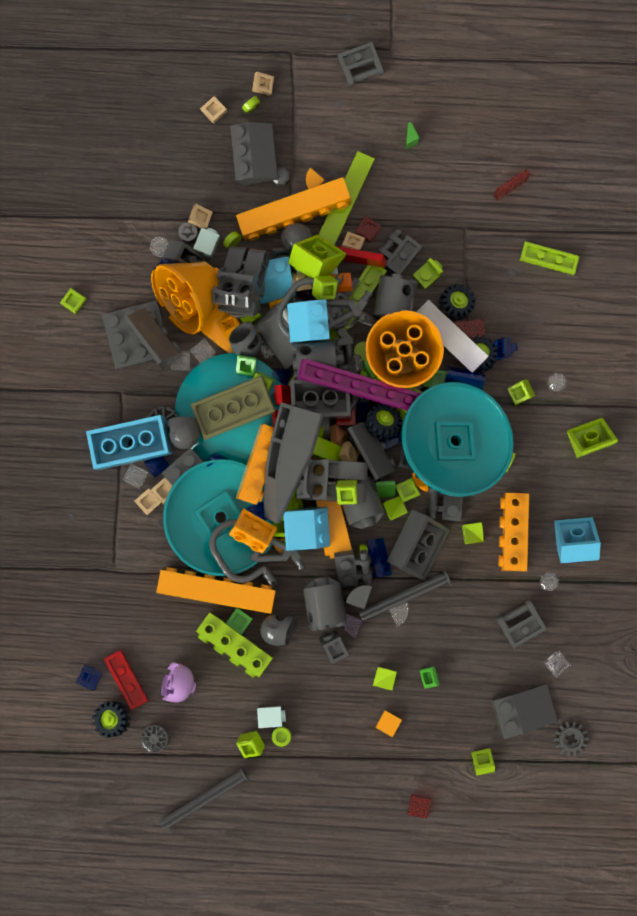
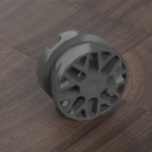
(154, 738)

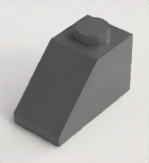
(182, 253)

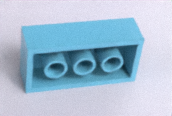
(111, 448)

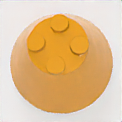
(185, 293)
(404, 349)

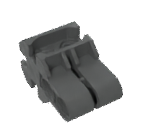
(241, 281)
(333, 471)

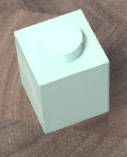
(207, 242)
(270, 716)

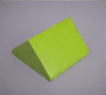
(591, 437)

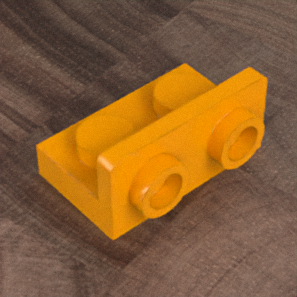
(253, 531)

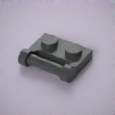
(358, 58)
(524, 629)

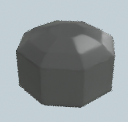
(284, 177)

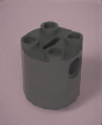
(394, 295)
(318, 351)
(368, 513)
(325, 604)

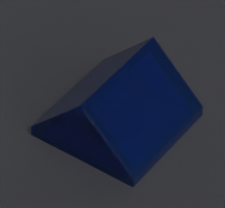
(465, 376)

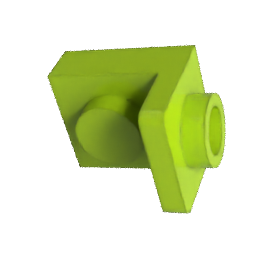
(428, 273)

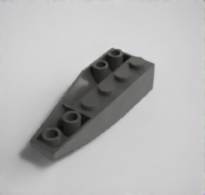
(288, 456)

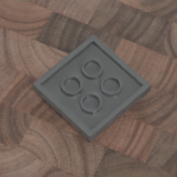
(123, 342)

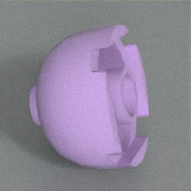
(178, 683)

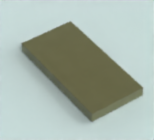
(233, 407)

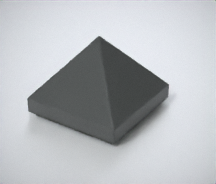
(281, 252)

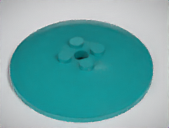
(209, 379)
(477, 423)
(192, 511)

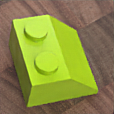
(315, 257)

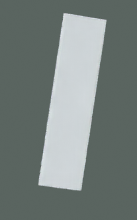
(453, 338)

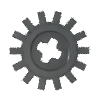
(577, 735)

